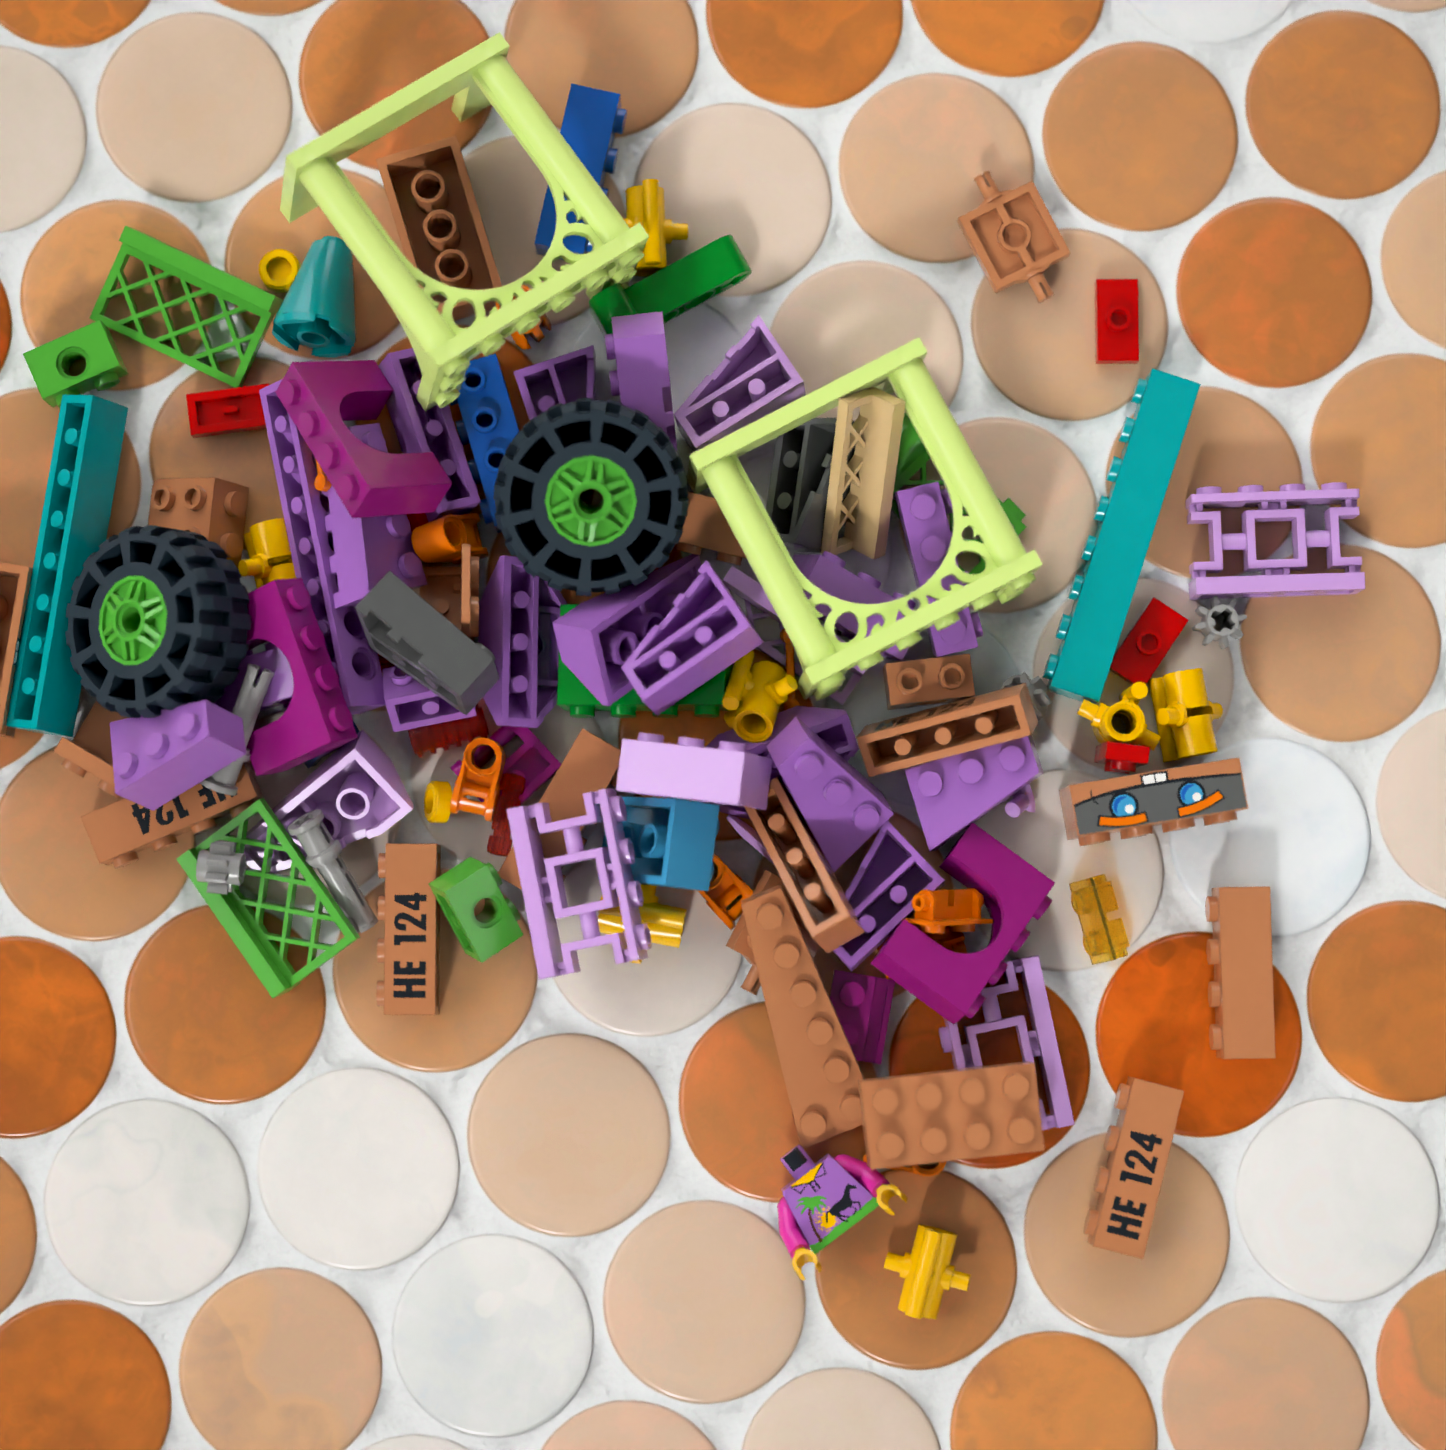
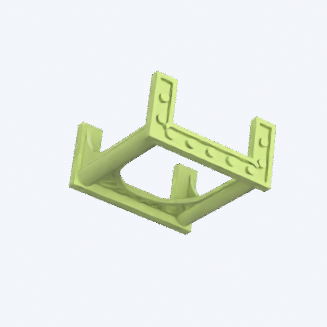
(442, 347)
(820, 653)

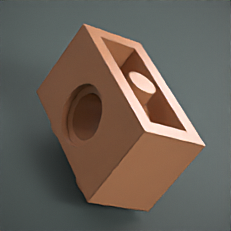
(928, 681)

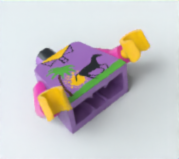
(826, 1201)

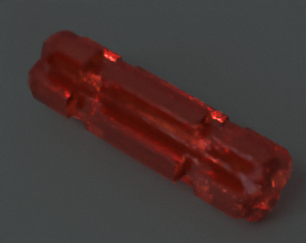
(500, 842)

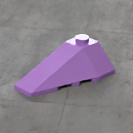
(608, 628)

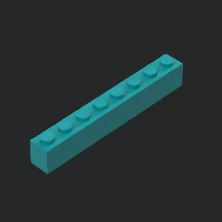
(70, 530)
(1122, 536)

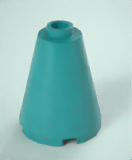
(320, 302)

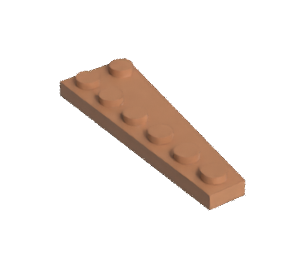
(808, 1035)

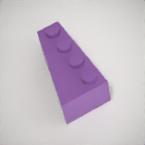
(369, 545)

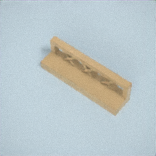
(869, 471)

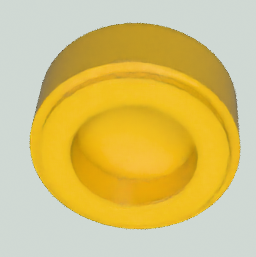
(278, 269)
(437, 801)

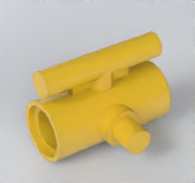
(647, 206)
(267, 552)
(755, 697)
(1126, 710)
(1184, 714)
(664, 921)
(927, 1272)

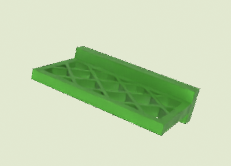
(197, 273)
(247, 927)

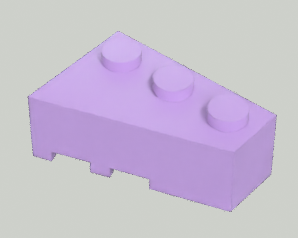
(693, 771)

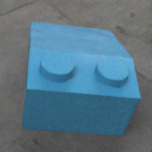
(671, 841)

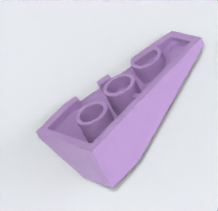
(353, 790)

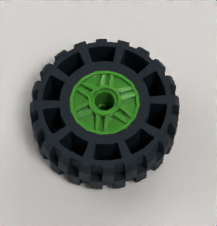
(581, 543)
(157, 621)

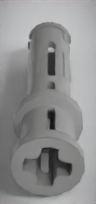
(247, 707)
(325, 856)

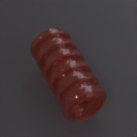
(448, 733)

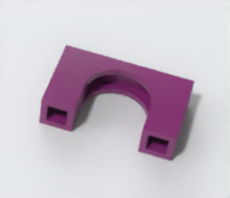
(366, 479)
(317, 711)
(954, 980)

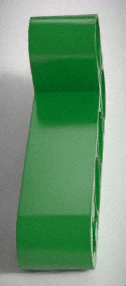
(675, 287)

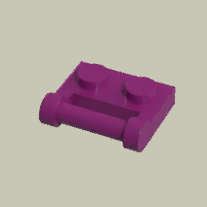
(530, 760)

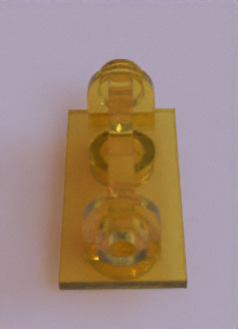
(1101, 938)

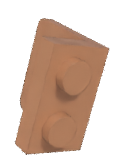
(202, 507)
(455, 592)
(92, 748)

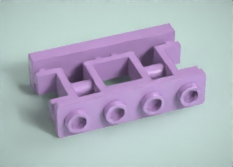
(1275, 573)
(545, 889)
(1037, 1042)

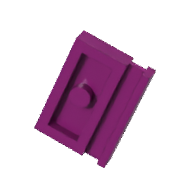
(864, 1011)

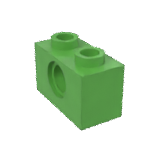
(52, 362)
(460, 892)

